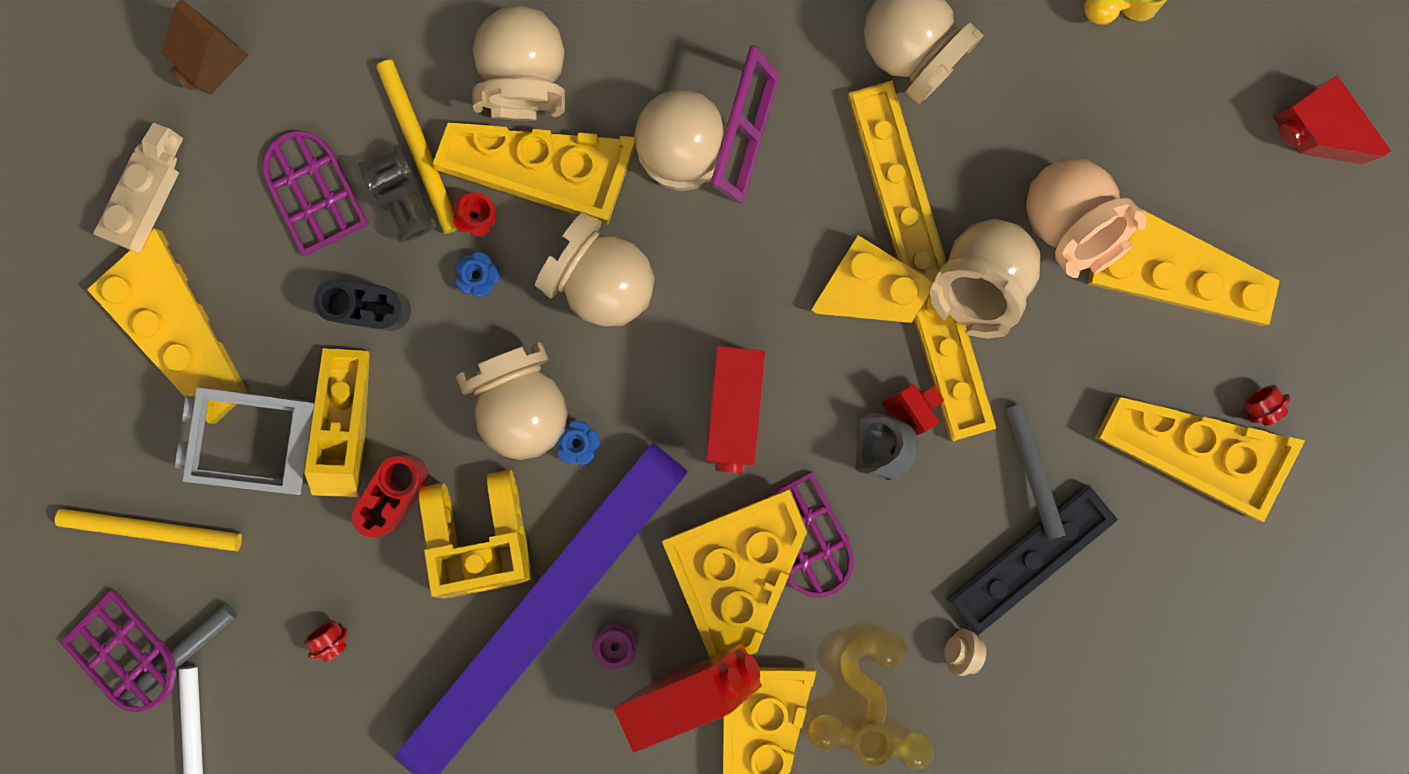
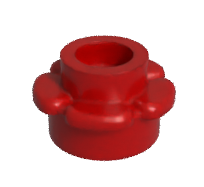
(478, 204)
(1267, 405)
(326, 641)

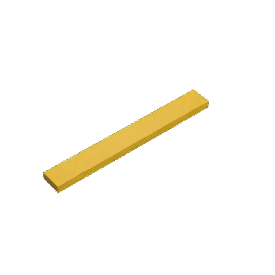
(919, 247)

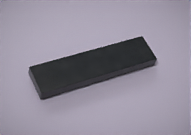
(1030, 561)

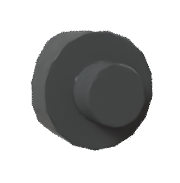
(885, 447)

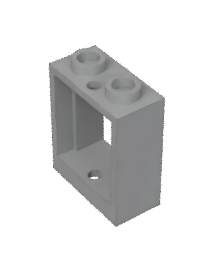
(298, 437)

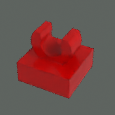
(915, 407)

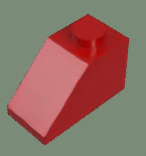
(1331, 126)

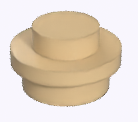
(965, 653)

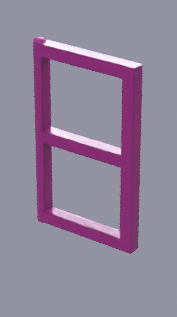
(737, 120)

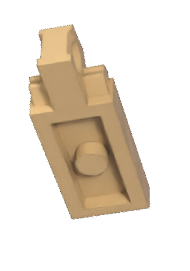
(141, 190)

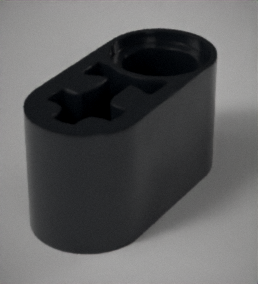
(356, 312)

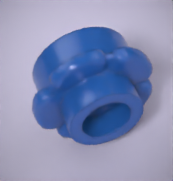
(488, 274)
(589, 442)

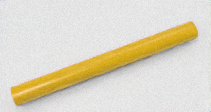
(417, 144)
(148, 529)

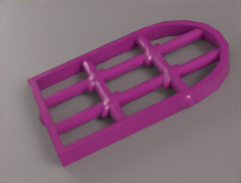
(308, 209)
(826, 548)
(121, 637)

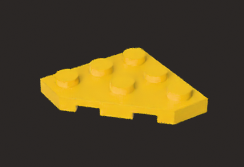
(737, 569)

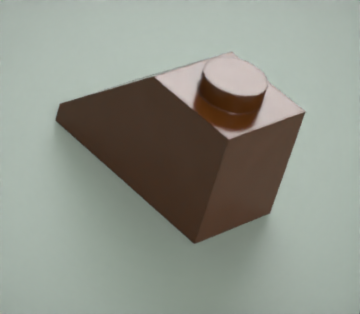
(199, 50)

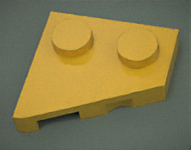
(873, 287)

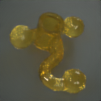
(828, 732)

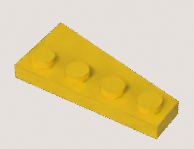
(540, 166)
(1189, 274)
(160, 314)
(1215, 457)

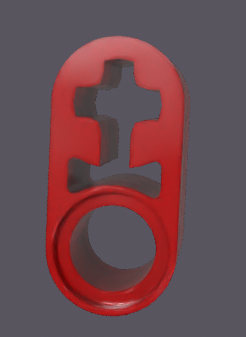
(380, 489)

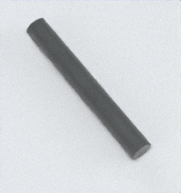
(1035, 472)
(184, 650)

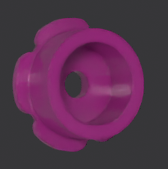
(602, 646)

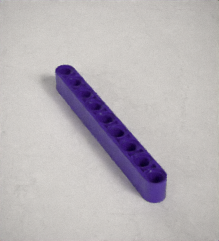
(541, 613)

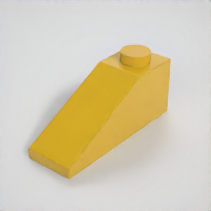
(338, 424)

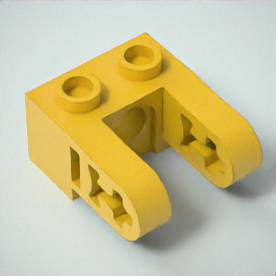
(480, 566)

